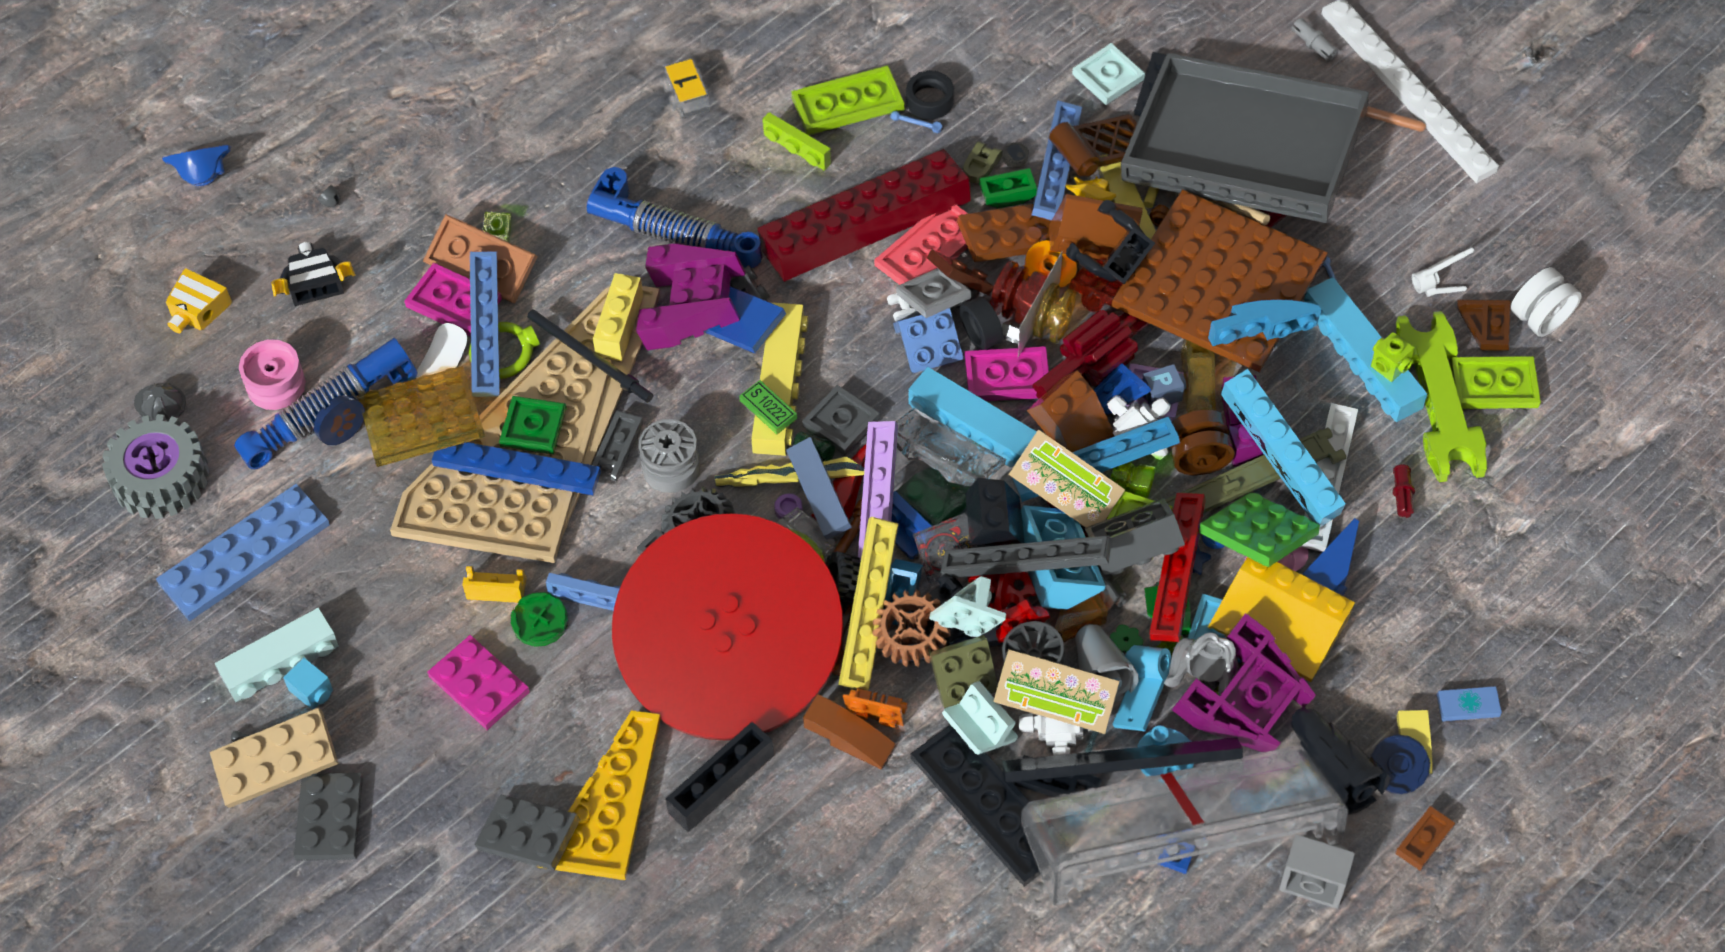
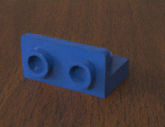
(909, 523)

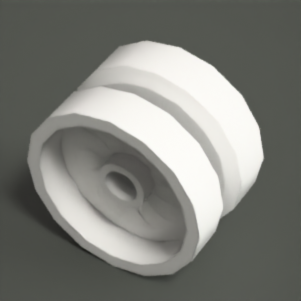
(1545, 302)

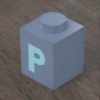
(1165, 383)

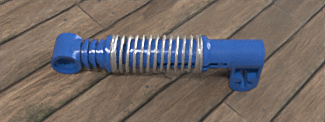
(643, 217)
(355, 380)

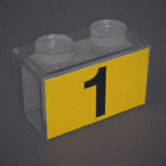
(686, 89)

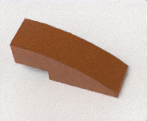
(848, 732)

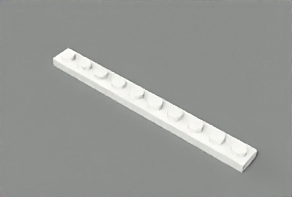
(1410, 90)

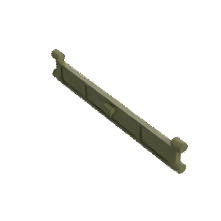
(1258, 473)

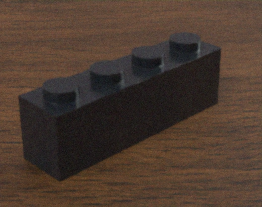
(719, 776)

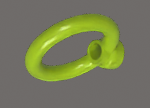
(528, 341)

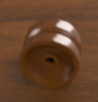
(1203, 443)

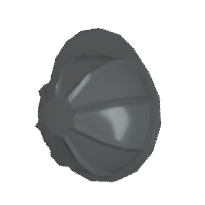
(160, 399)

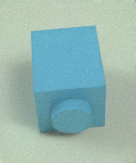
(308, 684)

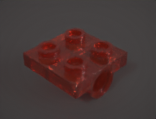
(1088, 284)

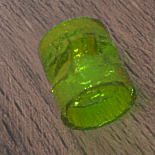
(1133, 478)

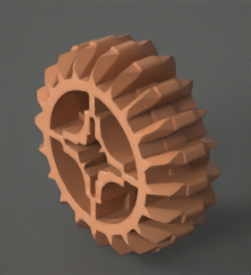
(898, 643)

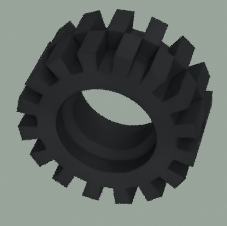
(845, 573)

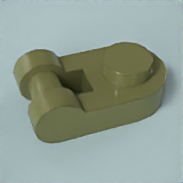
(978, 167)

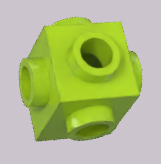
(1392, 356)

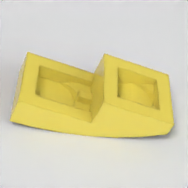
(1416, 725)

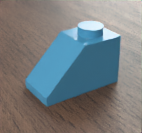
(903, 577)

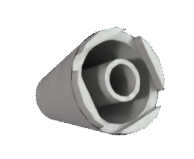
(1102, 657)

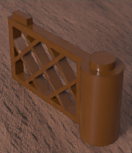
(1081, 150)

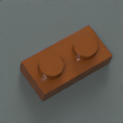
(1425, 838)

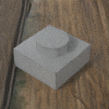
(1011, 330)

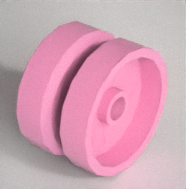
(272, 374)

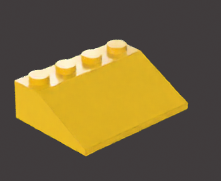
(1292, 607)

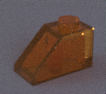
(1071, 620)

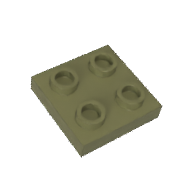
(960, 666)

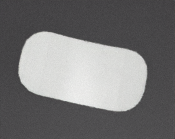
(444, 350)

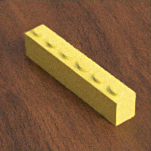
(779, 374)

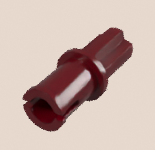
(1403, 490)

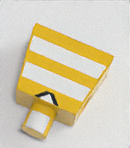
(196, 301)

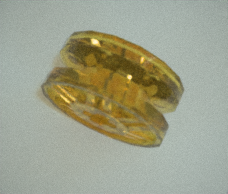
(1054, 313)

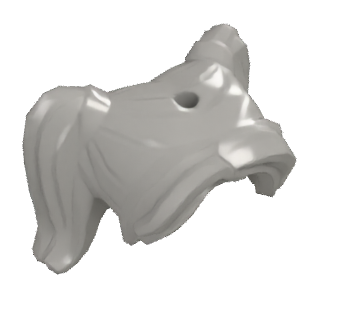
(1205, 658)

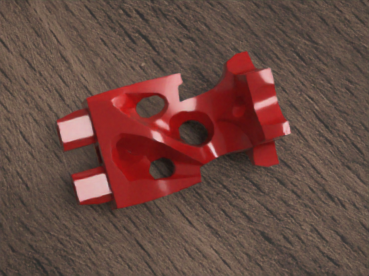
(1003, 587)

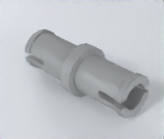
(1314, 39)

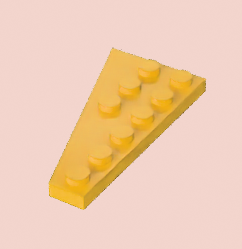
(613, 802)

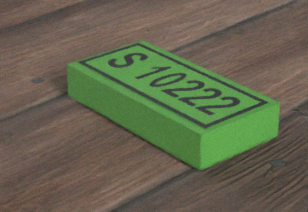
(768, 407)

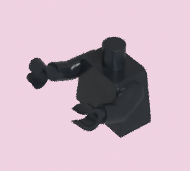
(1126, 254)

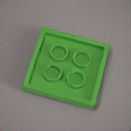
(1259, 529)

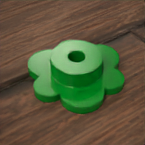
(1124, 633)

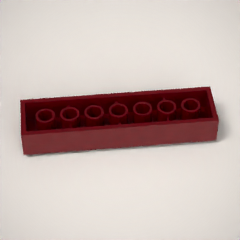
(864, 214)

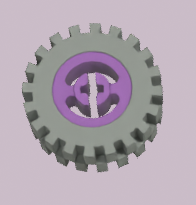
(177, 458)

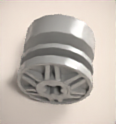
(669, 455)

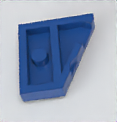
(1121, 383)

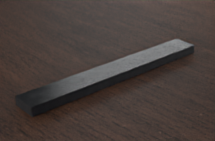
(1122, 759)

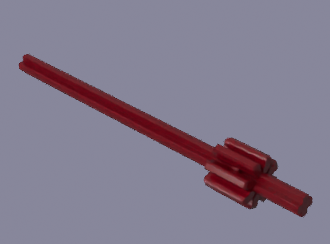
(1102, 343)

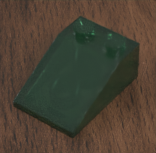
(934, 496)

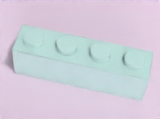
(276, 654)

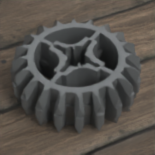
(694, 506)

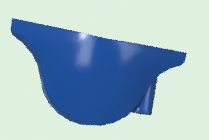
(199, 166)

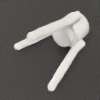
(1428, 278)

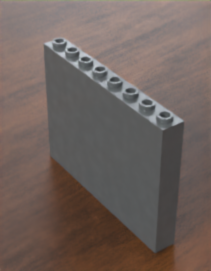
(1245, 137)

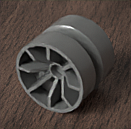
(1037, 641)

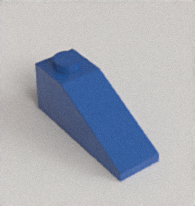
(1334, 562)

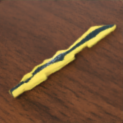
(786, 474)

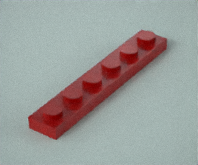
(1178, 570)

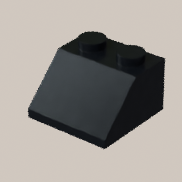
(993, 513)

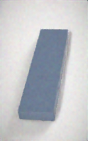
(818, 488)

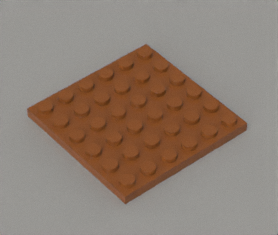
(1207, 264)

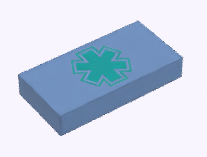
(1469, 703)

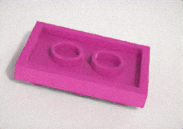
(443, 297)
(1004, 375)
(478, 682)

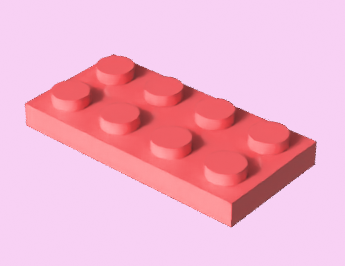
(909, 254)

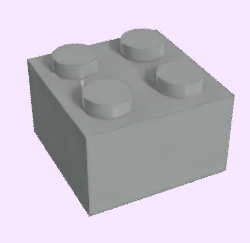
(1317, 870)

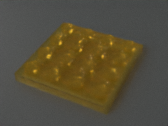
(420, 416)

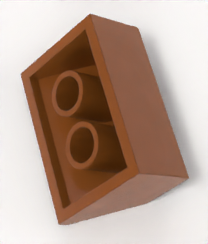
(1086, 227)

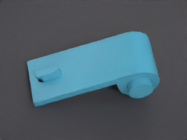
(1152, 669)

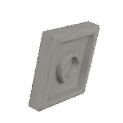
(932, 293)

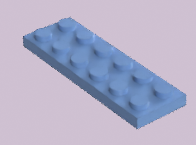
(242, 552)

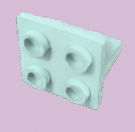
(969, 610)
(980, 720)

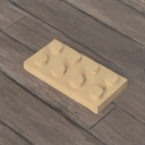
(273, 758)

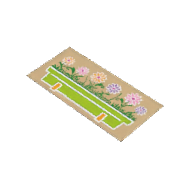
(1066, 481)
(1056, 691)

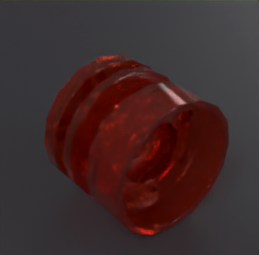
(1016, 291)

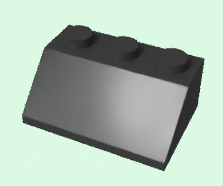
(1139, 536)

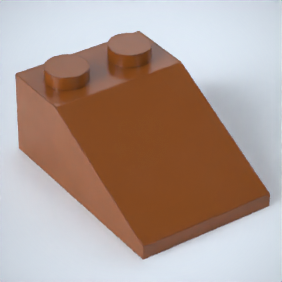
(1072, 414)

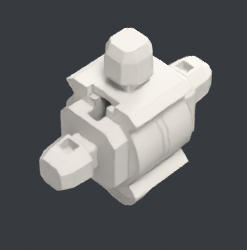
(1137, 416)
(1056, 733)

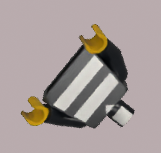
(312, 275)

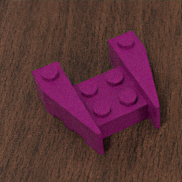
(697, 296)
(1253, 696)

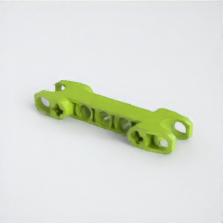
(1449, 434)

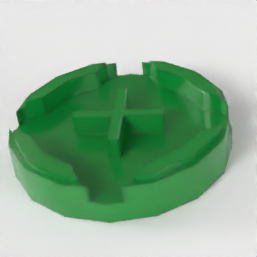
(539, 619)

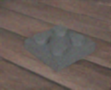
(840, 419)

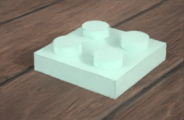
(1108, 74)

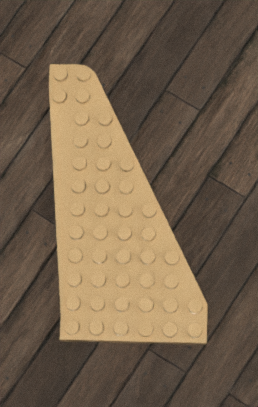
(513, 515)

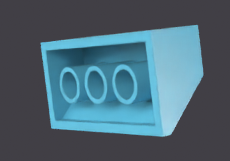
(1062, 586)

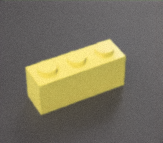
(618, 317)

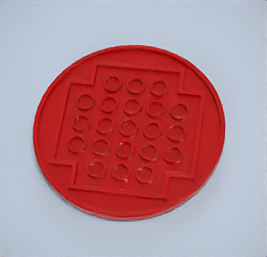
(727, 626)

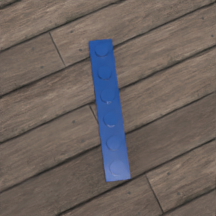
(519, 467)

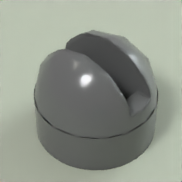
(329, 197)

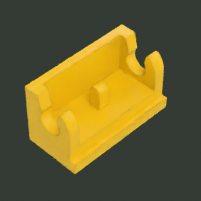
(494, 586)

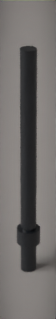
(627, 382)

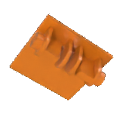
(888, 714)

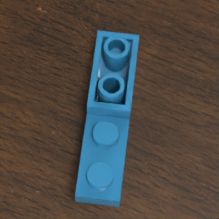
(1271, 317)

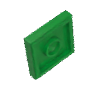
(533, 425)

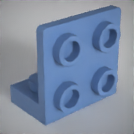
(929, 340)

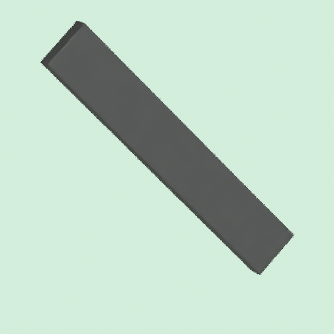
(1027, 557)

